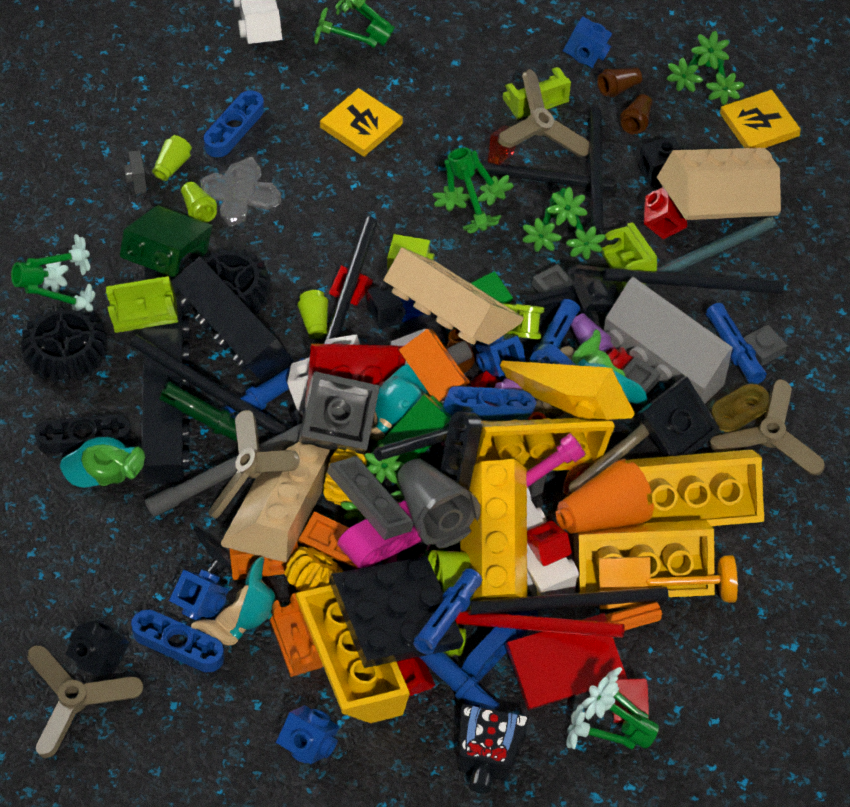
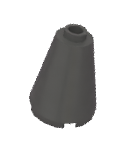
(437, 504)

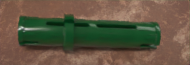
(201, 411)

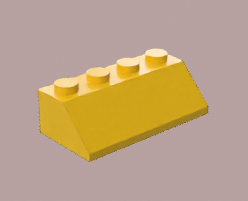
(537, 439)
(705, 486)
(500, 536)
(673, 549)
(361, 692)

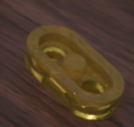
(736, 408)

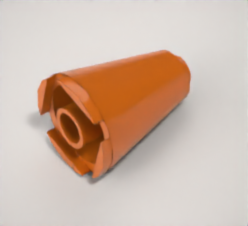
(608, 500)

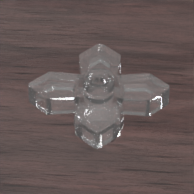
(240, 189)

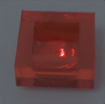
(497, 152)

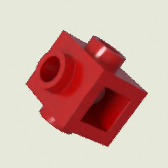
(662, 214)

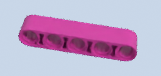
(367, 547)

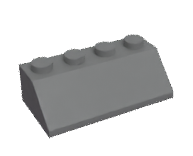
(667, 340)

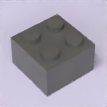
(338, 413)

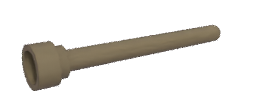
(611, 456)

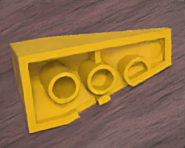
(576, 389)

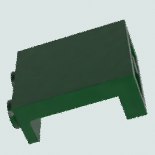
(163, 239)

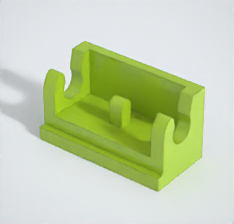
(553, 91)
(630, 251)
(142, 304)

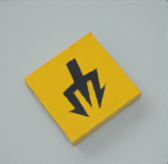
(760, 120)
(361, 122)

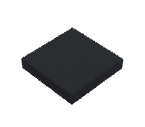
(679, 420)

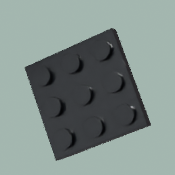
(389, 608)

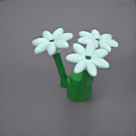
(31, 274)
(636, 727)

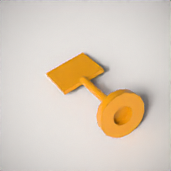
(634, 573)

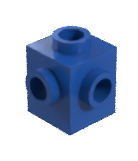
(588, 42)
(503, 349)
(199, 594)
(308, 735)

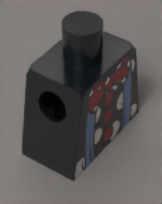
(489, 745)

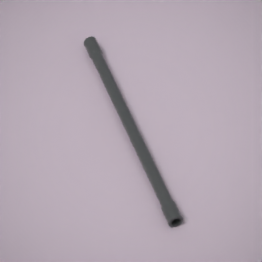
(175, 495)

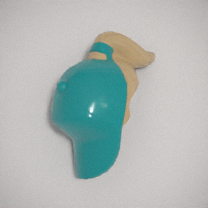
(395, 400)
(248, 611)

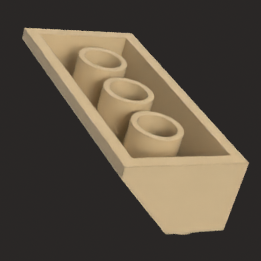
(722, 183)
(450, 298)
(279, 506)

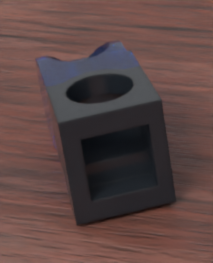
(389, 309)

